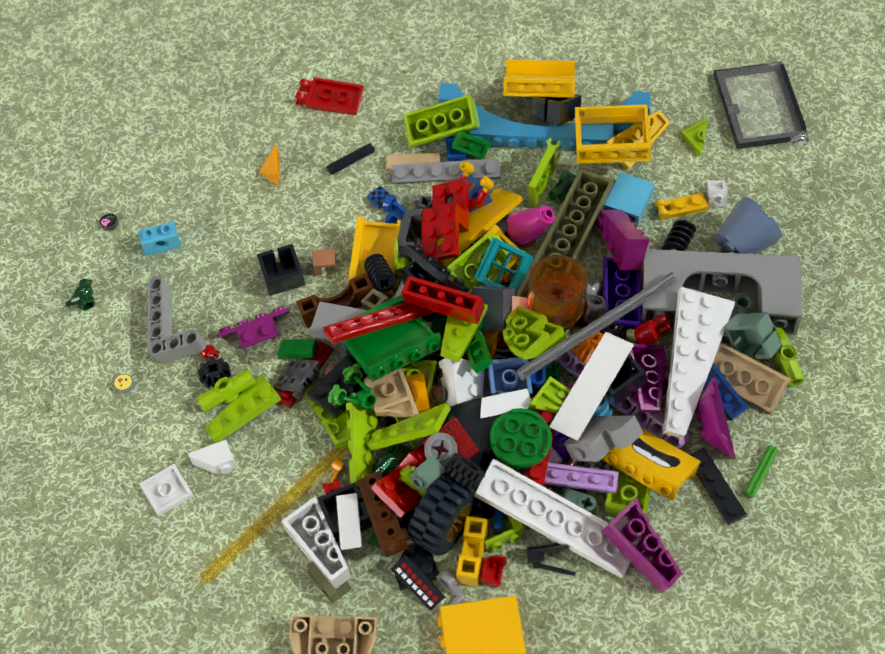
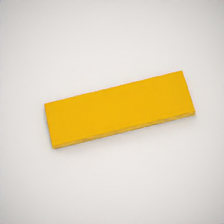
(485, 218)

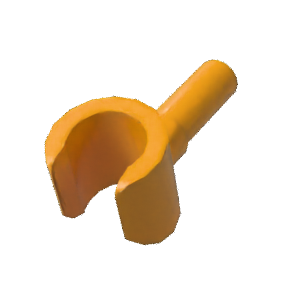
(338, 466)

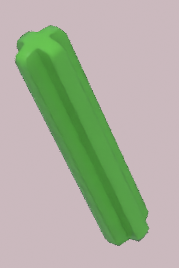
(761, 471)

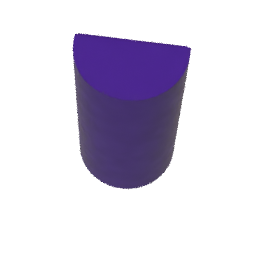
(619, 287)

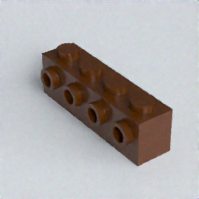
(385, 522)

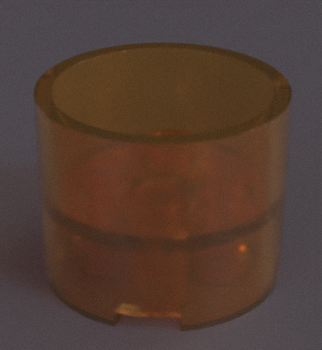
(558, 289)

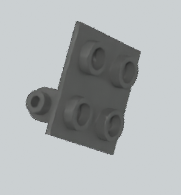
(298, 376)

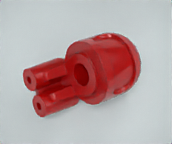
(651, 330)

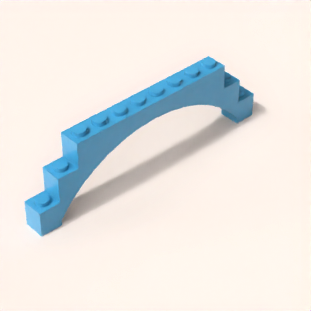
(514, 134)

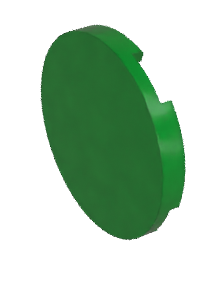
(520, 438)

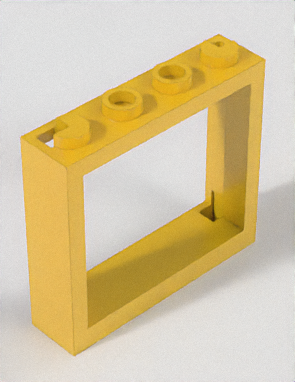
(613, 152)

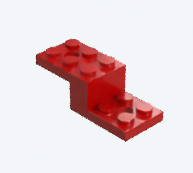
(446, 219)
(391, 484)

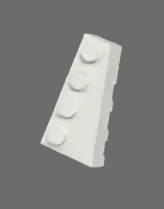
(461, 381)
(313, 536)

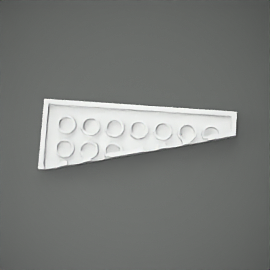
(694, 347)

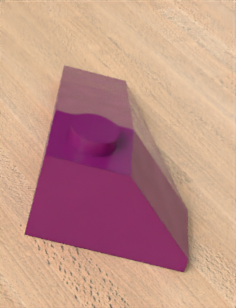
(654, 362)

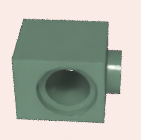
(427, 473)

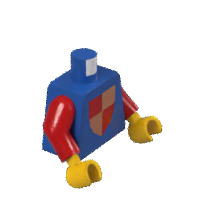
(478, 190)

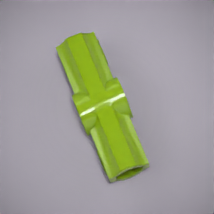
(786, 360)
(226, 390)

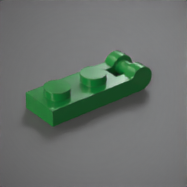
(478, 353)

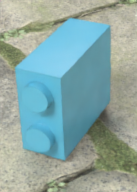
(631, 196)

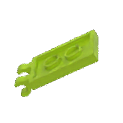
(543, 173)

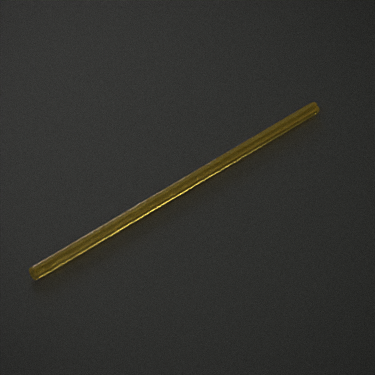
(273, 513)

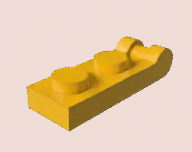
(681, 206)

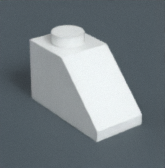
(214, 458)

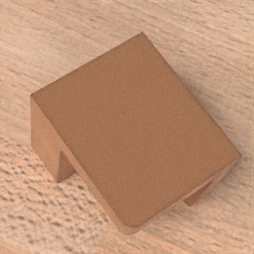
(323, 258)

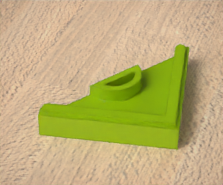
(695, 135)

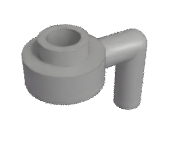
(448, 581)

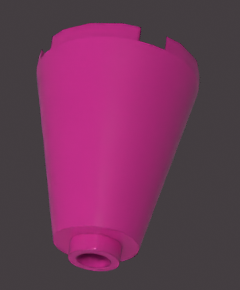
(529, 224)

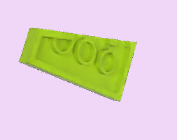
(335, 428)

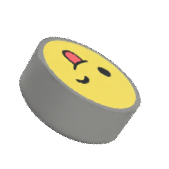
(123, 383)

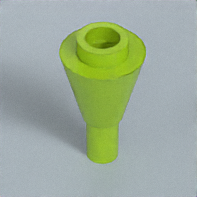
(405, 474)

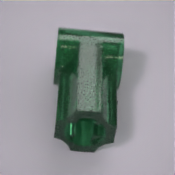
(562, 188)
(391, 459)

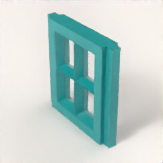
(487, 261)

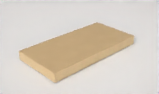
(751, 378)

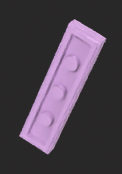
(581, 478)

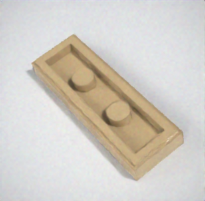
(396, 159)

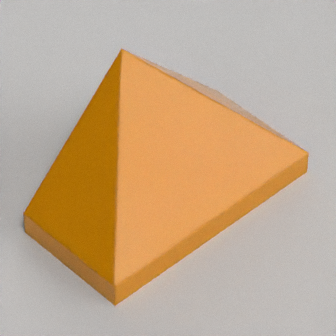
(271, 166)
(418, 390)

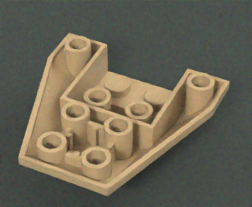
(332, 634)

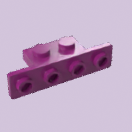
(256, 330)

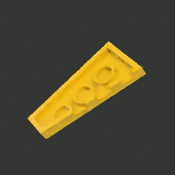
(634, 134)

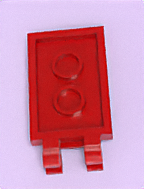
(330, 95)

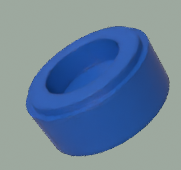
(387, 204)

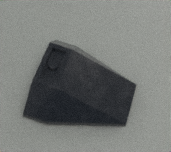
(477, 428)

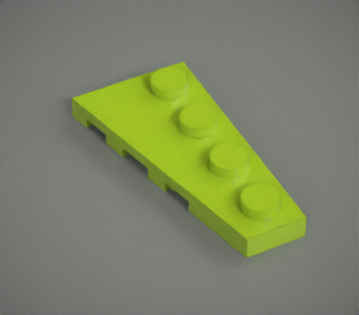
(458, 336)
(244, 409)
(362, 426)
(415, 427)

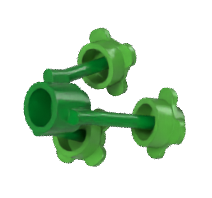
(362, 398)

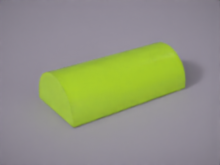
(441, 121)

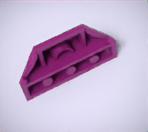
(713, 420)

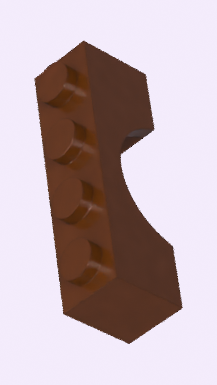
(350, 297)

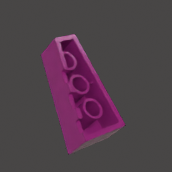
(623, 239)
(643, 546)

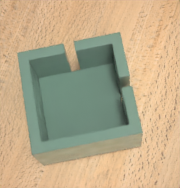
(753, 335)

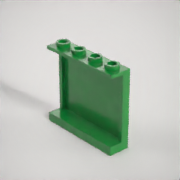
(393, 346)

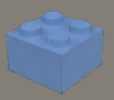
(504, 376)

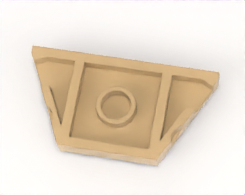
(392, 395)

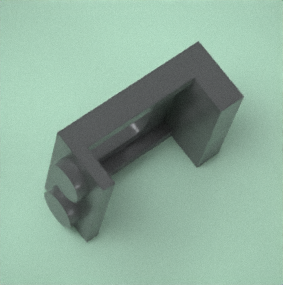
(413, 223)

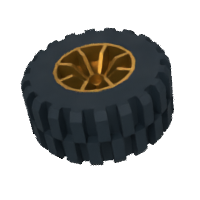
(442, 515)

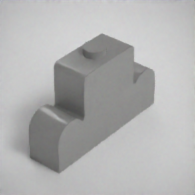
(602, 436)

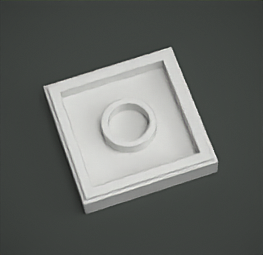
(166, 490)

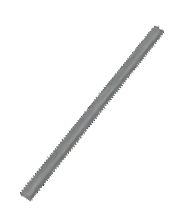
(594, 327)

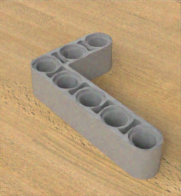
(160, 341)

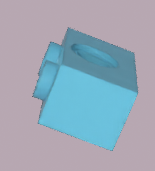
(159, 238)

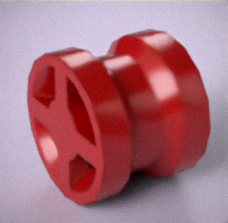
(334, 485)

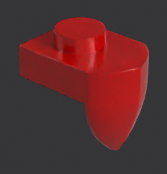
(492, 570)

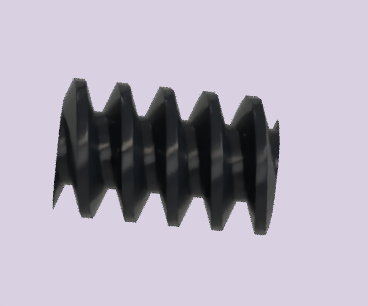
(679, 236)
(379, 273)

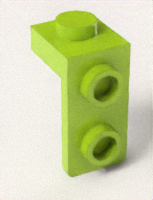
(512, 535)

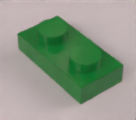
(471, 144)

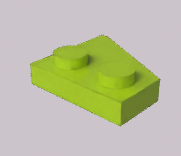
(550, 396)

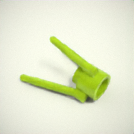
(400, 263)

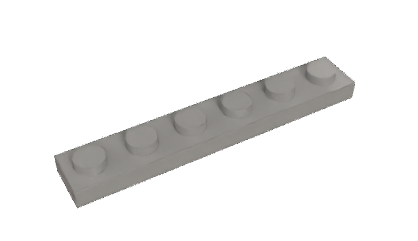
(443, 171)

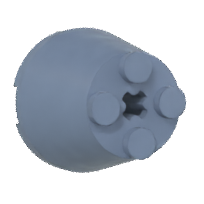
(747, 229)

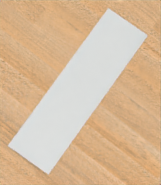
(591, 386)

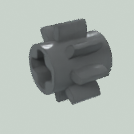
(424, 202)

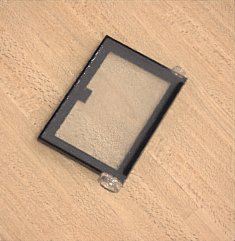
(761, 105)

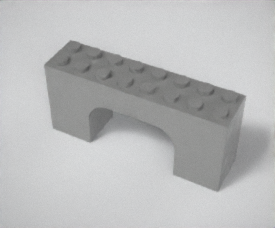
(767, 279)

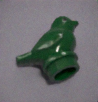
(83, 295)

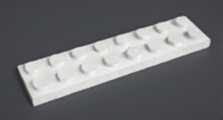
(550, 516)

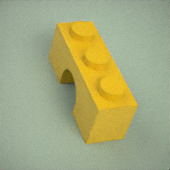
(472, 552)

